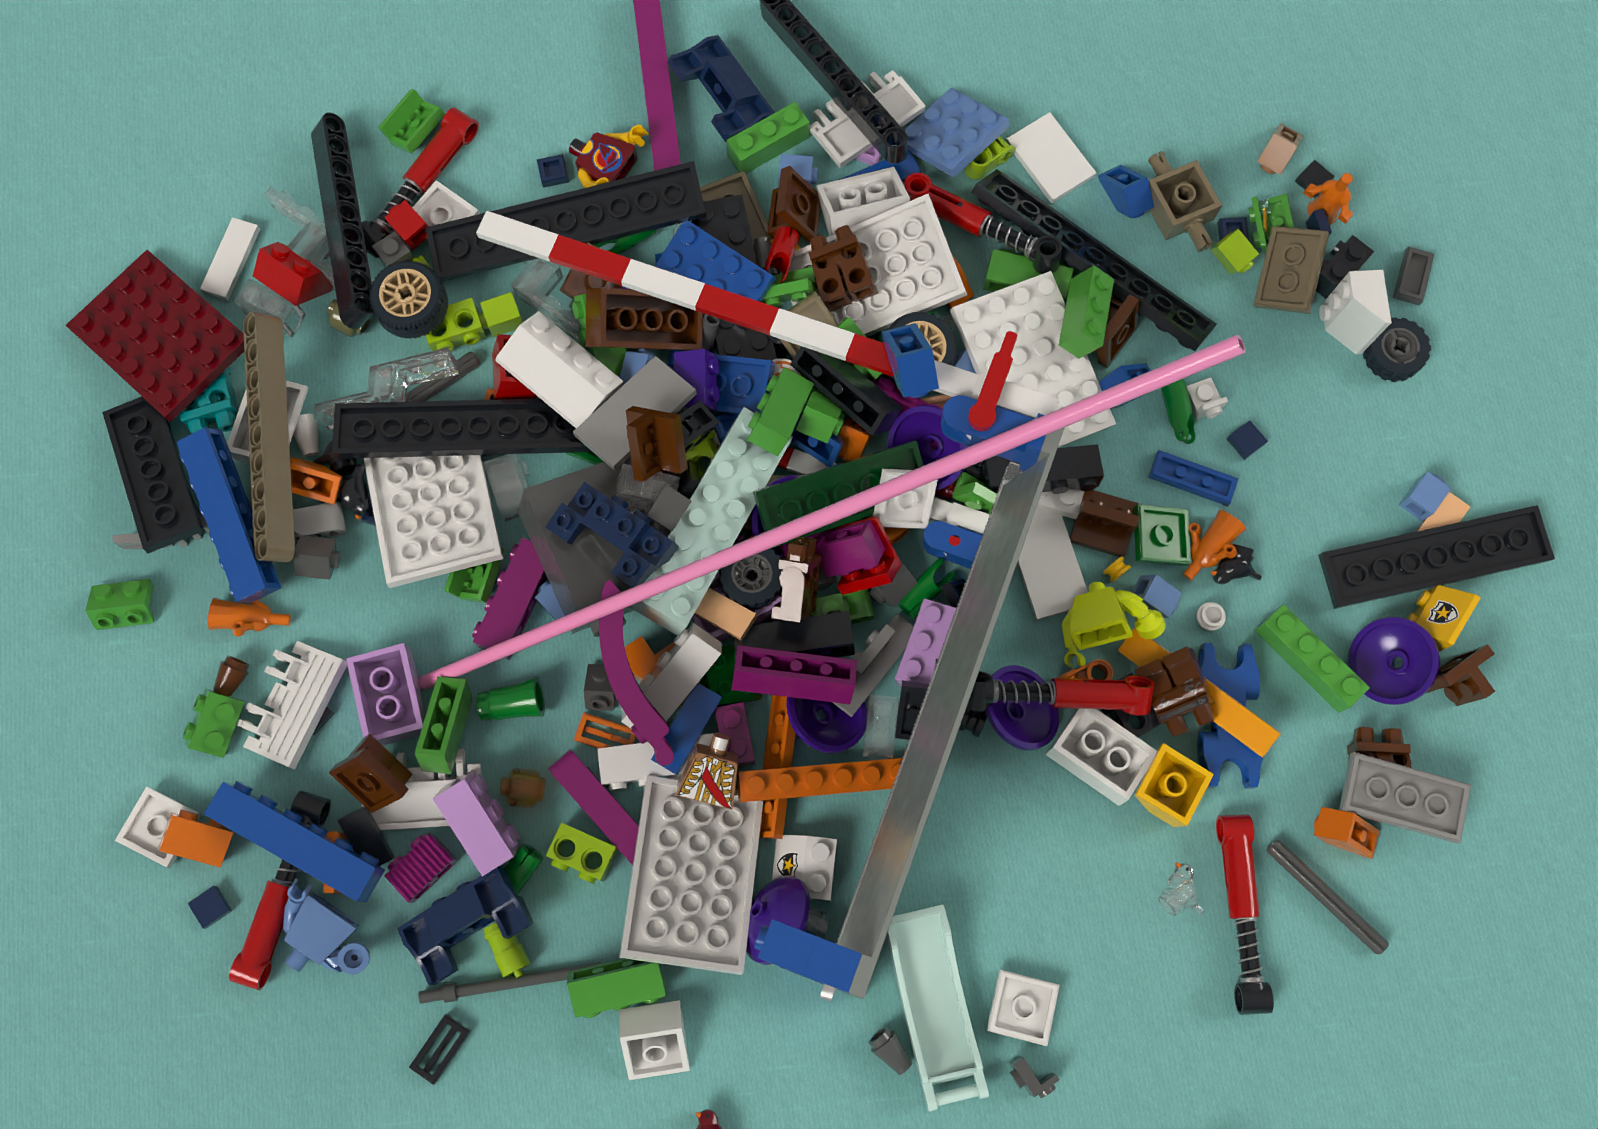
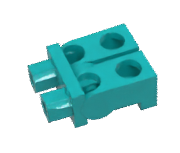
(213, 405)

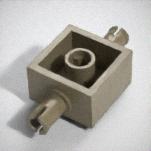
(1182, 200)

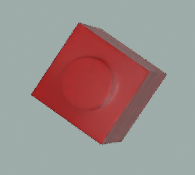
(407, 224)

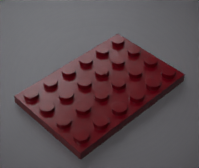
(158, 335)

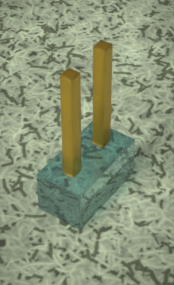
(1265, 207)

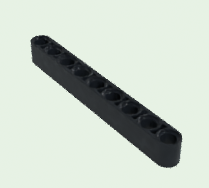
(836, 78)
(342, 220)

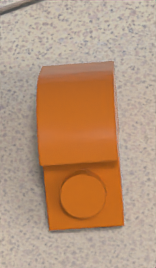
(642, 658)

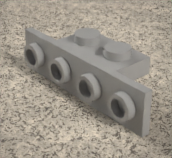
(877, 659)

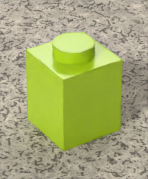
(1235, 252)
(500, 314)

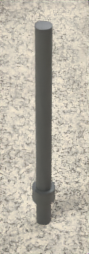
(451, 991)

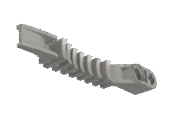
(313, 521)

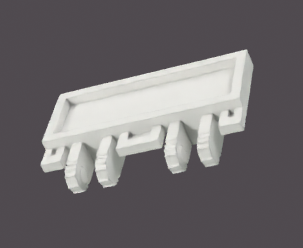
(842, 137)
(295, 706)
(417, 805)

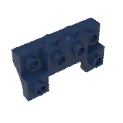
(725, 82)
(642, 545)
(460, 916)

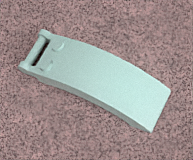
(935, 1005)

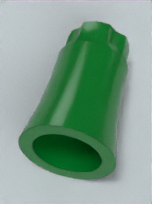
(512, 701)

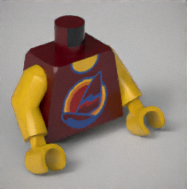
(607, 155)

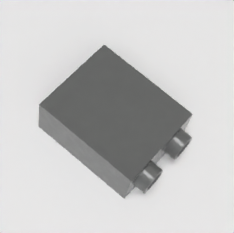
(578, 569)

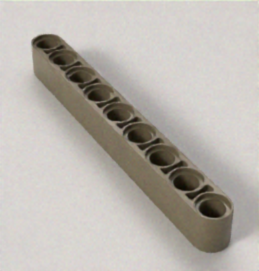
(268, 438)

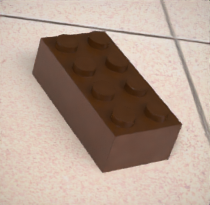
(639, 321)

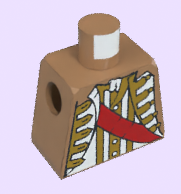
(710, 773)

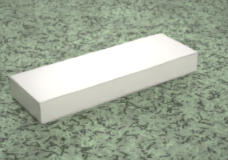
(230, 259)

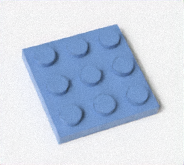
(954, 131)

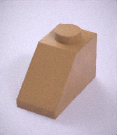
(1279, 149)

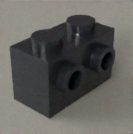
(1346, 258)

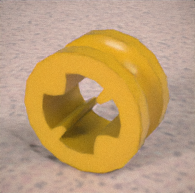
(1116, 569)

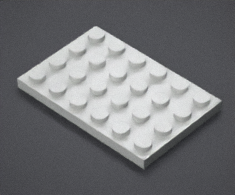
(906, 262)
(1036, 315)
(431, 515)
(691, 881)

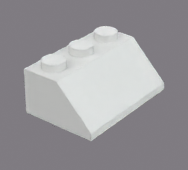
(860, 197)
(1357, 310)
(239, 437)
(1102, 754)

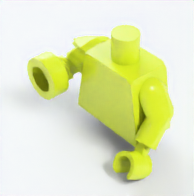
(1101, 619)

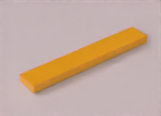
(1228, 712)

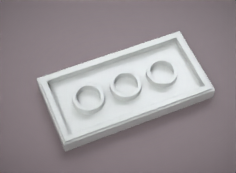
(1049, 566)

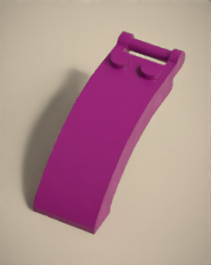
(647, 721)

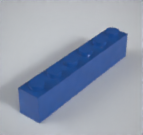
(227, 514)
(294, 841)

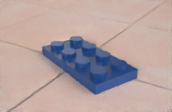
(710, 261)
(739, 382)

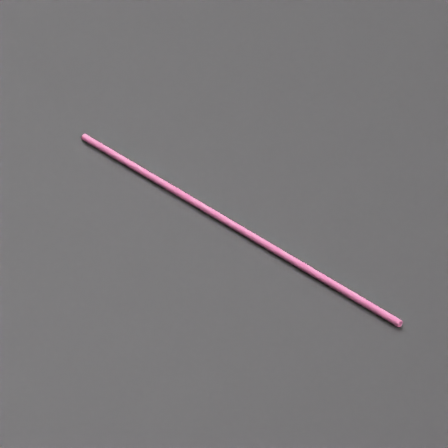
(916, 478)

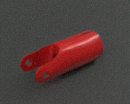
(782, 250)

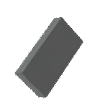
(1413, 276)

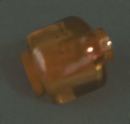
(522, 787)

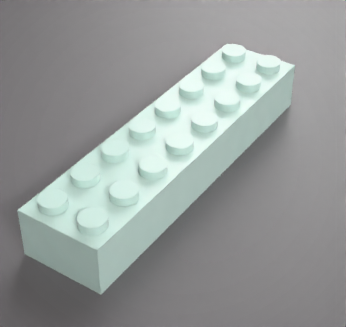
(711, 521)

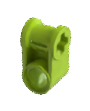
(993, 156)

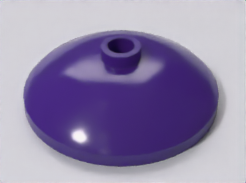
(924, 426)
(1374, 655)
(1022, 723)
(834, 729)
(782, 900)

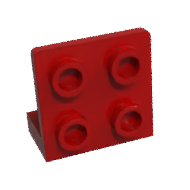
(879, 575)

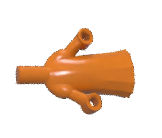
(1333, 197)
(1214, 544)
(243, 617)

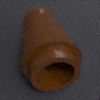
(230, 675)

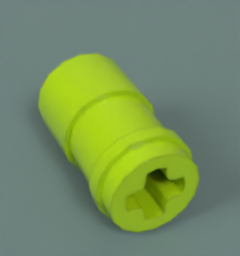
(508, 952)

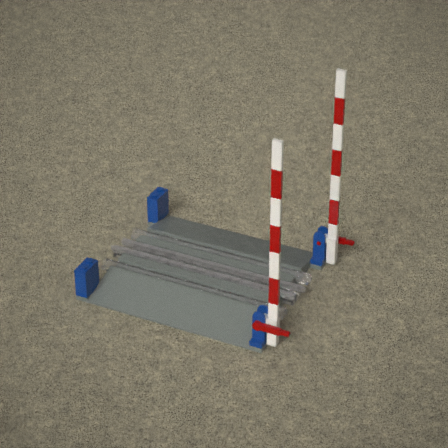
(979, 541)

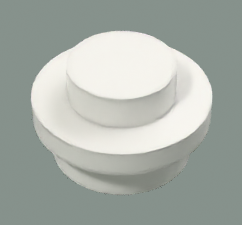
(1211, 616)

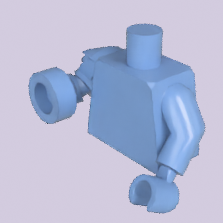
(318, 931)

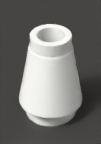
(307, 435)

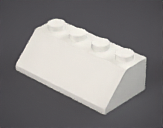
(558, 369)

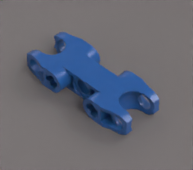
(1218, 744)

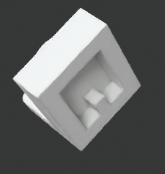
(1206, 399)

